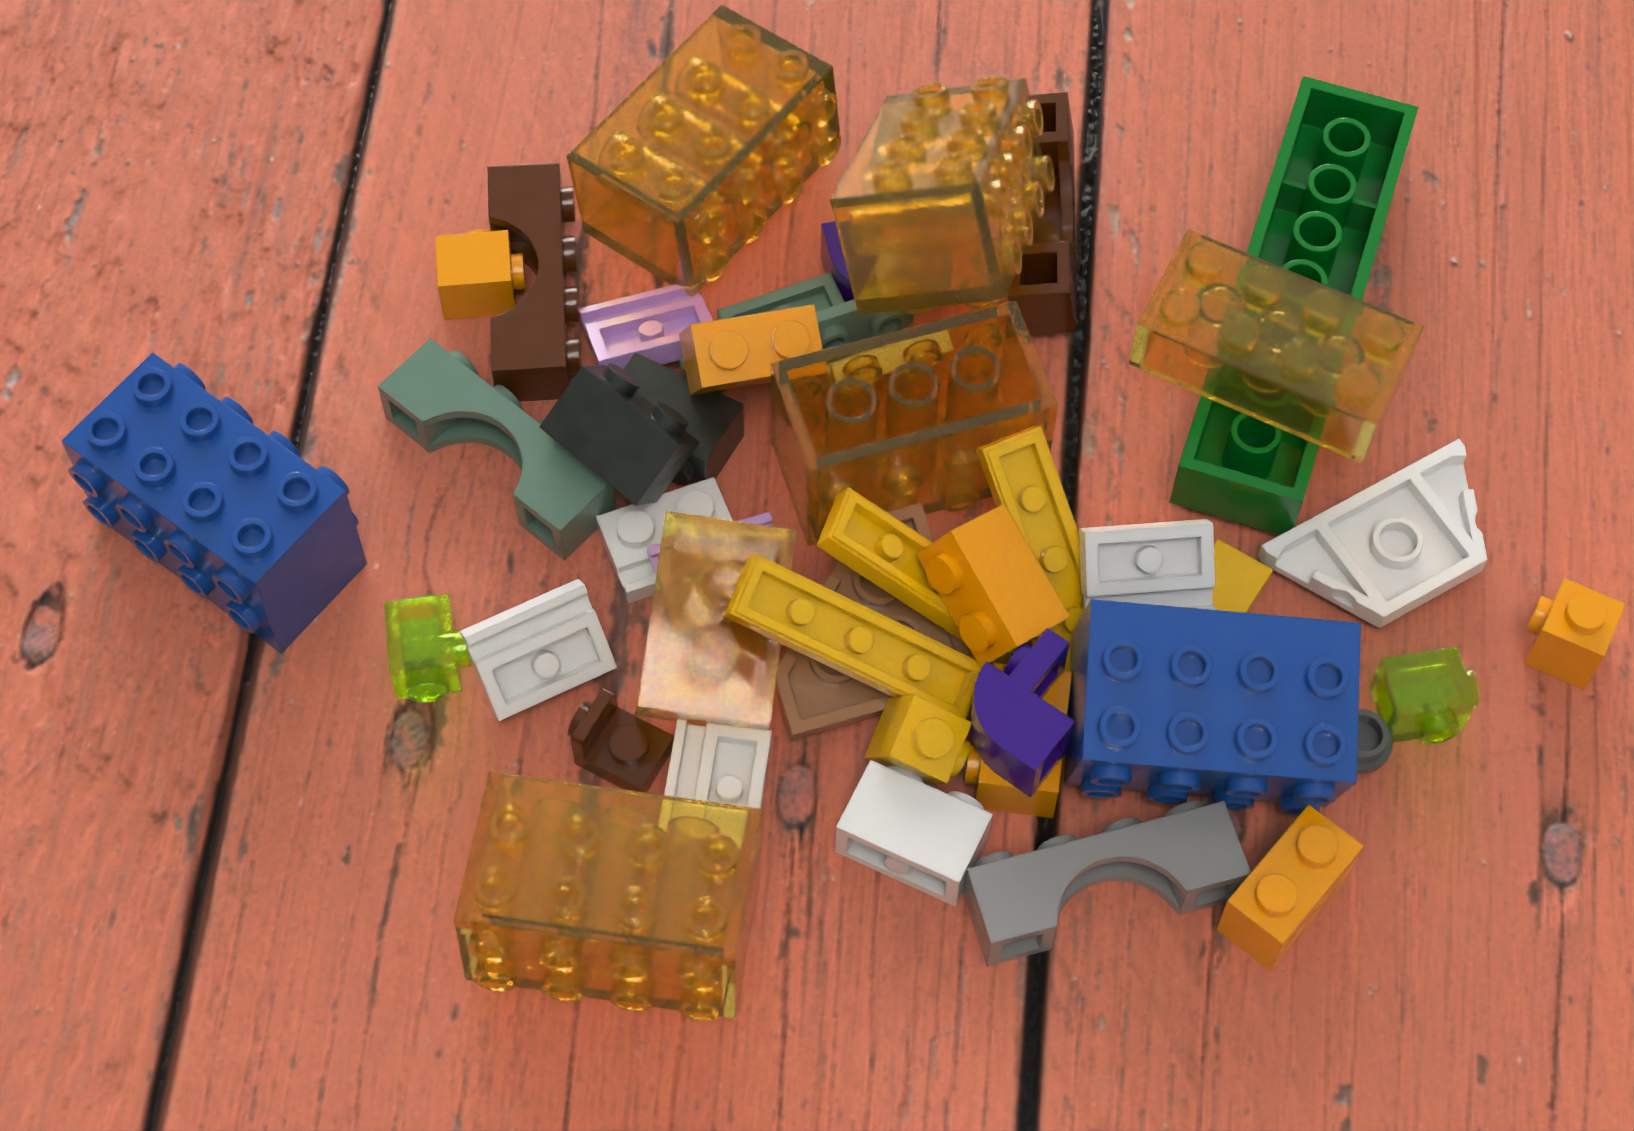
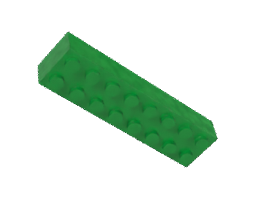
(1324, 224)

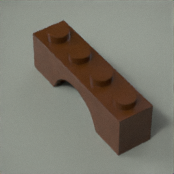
(1048, 272)
(532, 340)

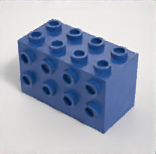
(217, 500)
(1213, 706)

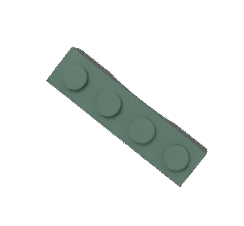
(446, 403)

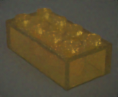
(1274, 345)

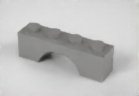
(1183, 857)

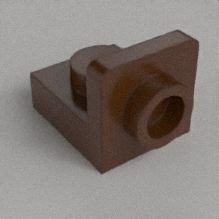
(618, 743)

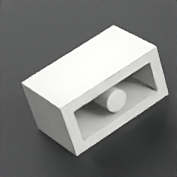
(913, 831)

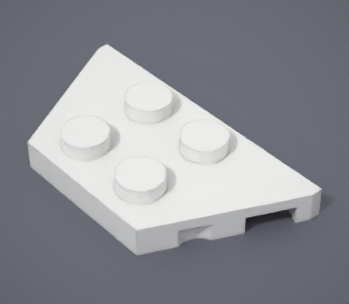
(1389, 542)

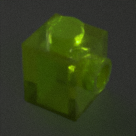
(424, 648)
(1425, 695)

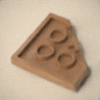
(822, 698)

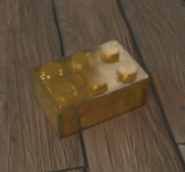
(693, 656)

